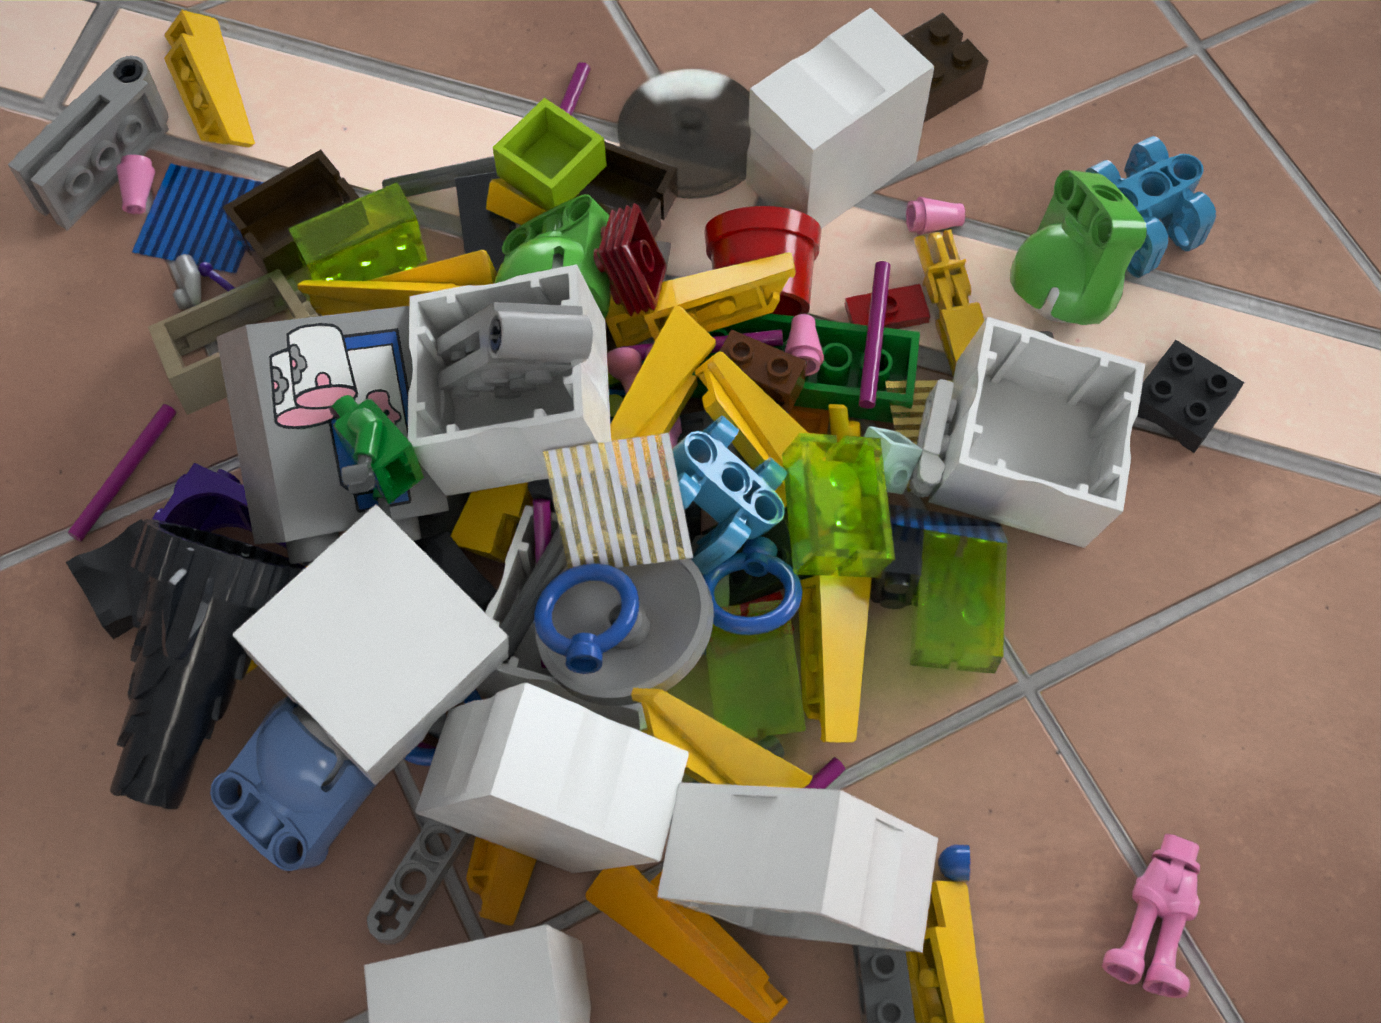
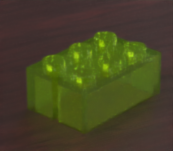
(361, 238)
(837, 506)
(959, 604)
(755, 678)

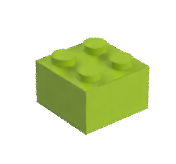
(549, 155)

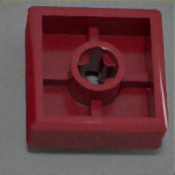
(631, 260)

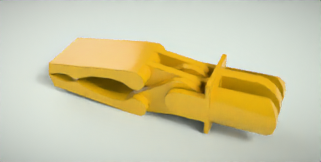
(949, 285)

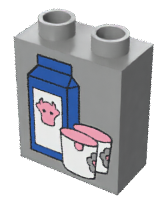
(280, 401)

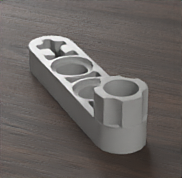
(415, 860)

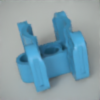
(1164, 191)
(727, 490)

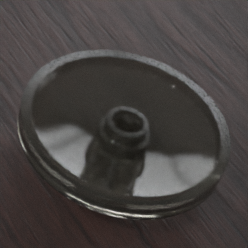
(694, 124)

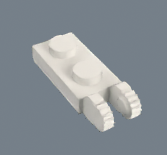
(932, 440)

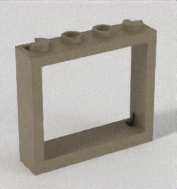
(200, 325)

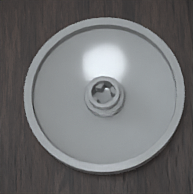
(660, 648)

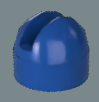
(955, 862)

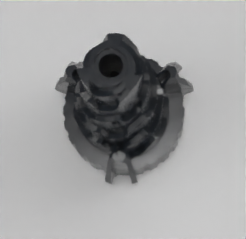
(187, 602)

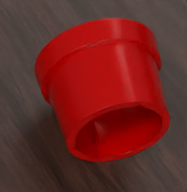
(764, 232)

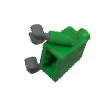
(378, 448)

